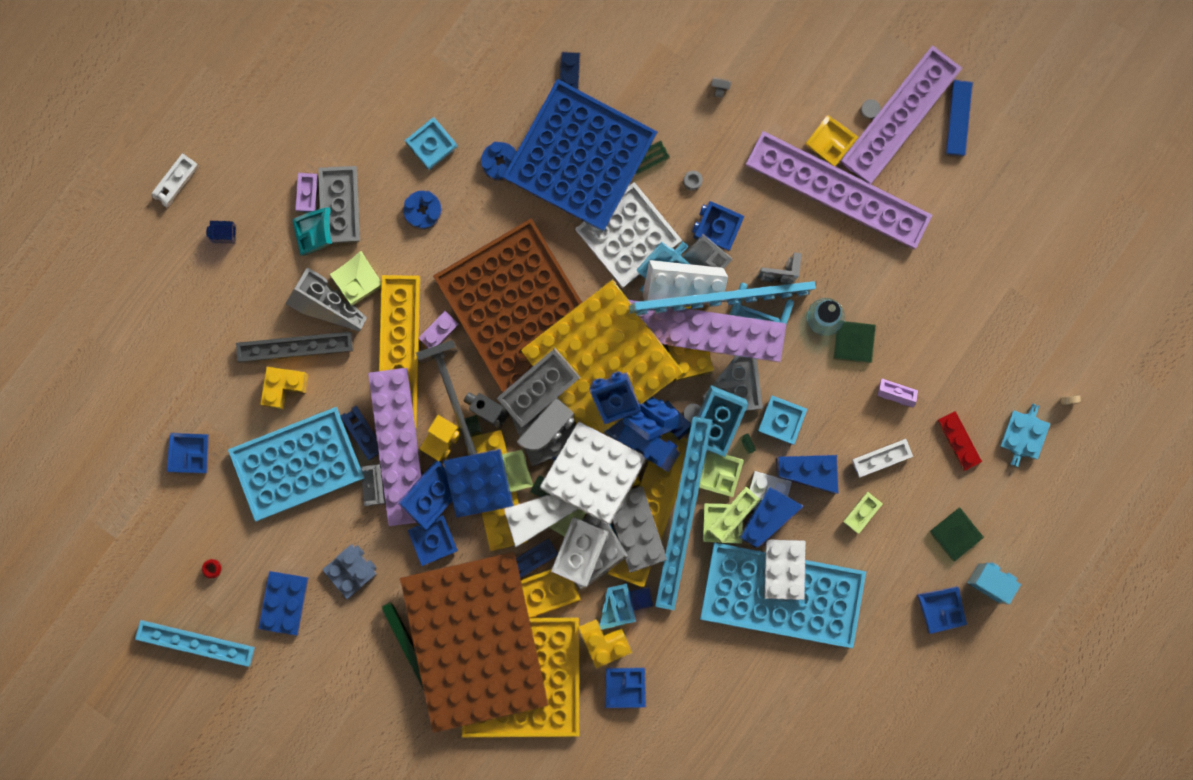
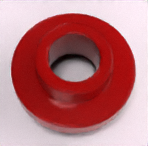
(205, 568)

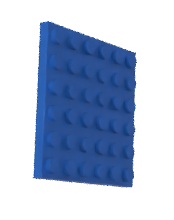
(580, 155)

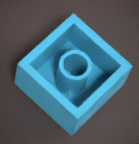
(994, 583)

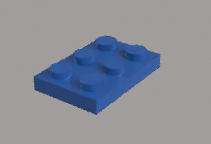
(428, 496)
(283, 603)

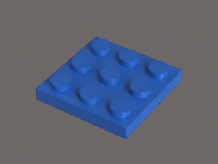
(478, 483)

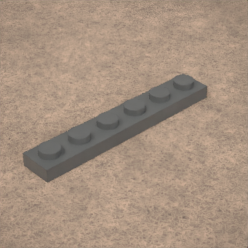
(294, 347)

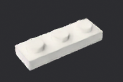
(882, 458)

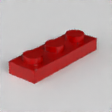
(959, 440)

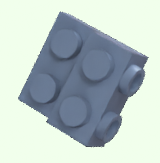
(350, 570)

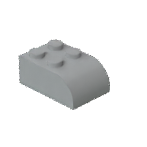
(547, 427)

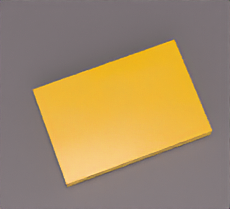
(548, 592)

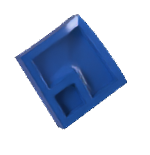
(188, 453)
(942, 609)
(625, 688)

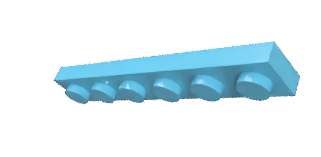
(195, 643)

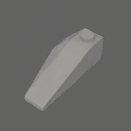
(317, 299)

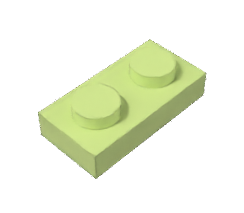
(862, 512)

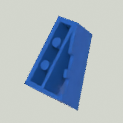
(655, 450)
(813, 471)
(769, 515)

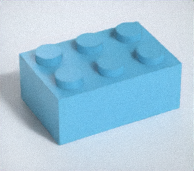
(726, 414)

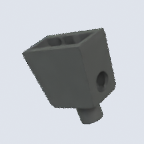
(492, 411)

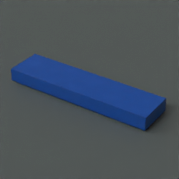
(959, 118)

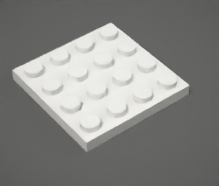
(629, 236)
(593, 473)

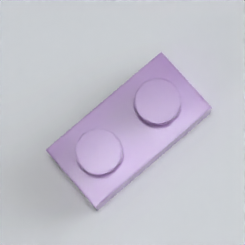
(306, 192)
(439, 330)
(897, 393)

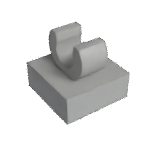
(720, 85)

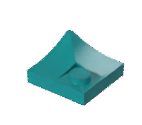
(313, 231)

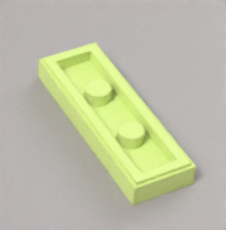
(734, 514)

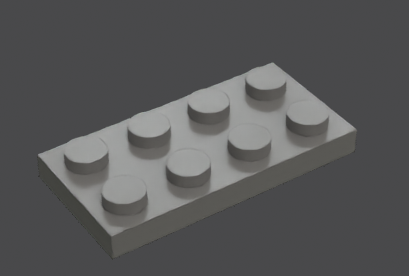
(340, 193)
(538, 387)
(638, 531)

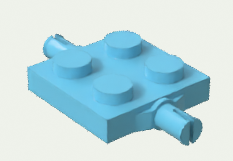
(664, 254)
(1025, 435)

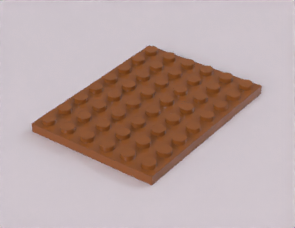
(508, 298)
(473, 642)

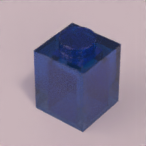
(221, 232)
(641, 598)

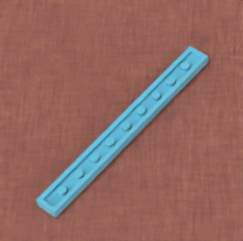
(716, 299)
(683, 513)

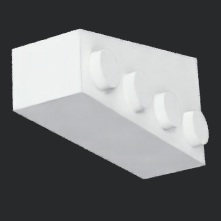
(680, 280)
(535, 516)

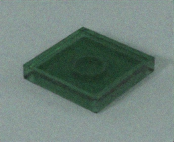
(855, 342)
(956, 534)

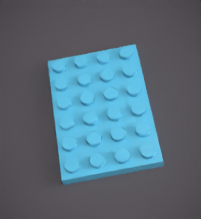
(296, 464)

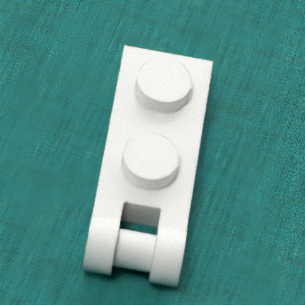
(175, 180)

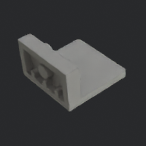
(785, 276)

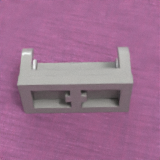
(373, 485)

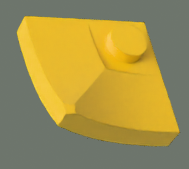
(831, 140)

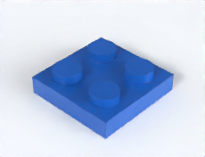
(434, 542)

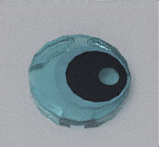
(825, 316)

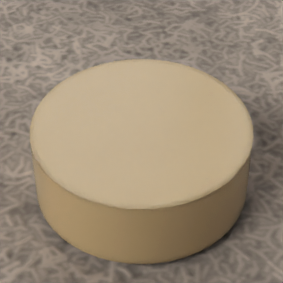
(1070, 400)

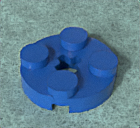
(494, 151)
(426, 199)

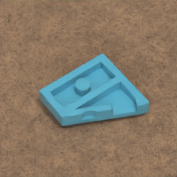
(617, 607)

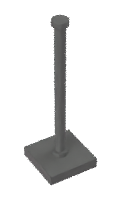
(437, 354)

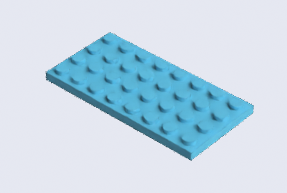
(737, 598)

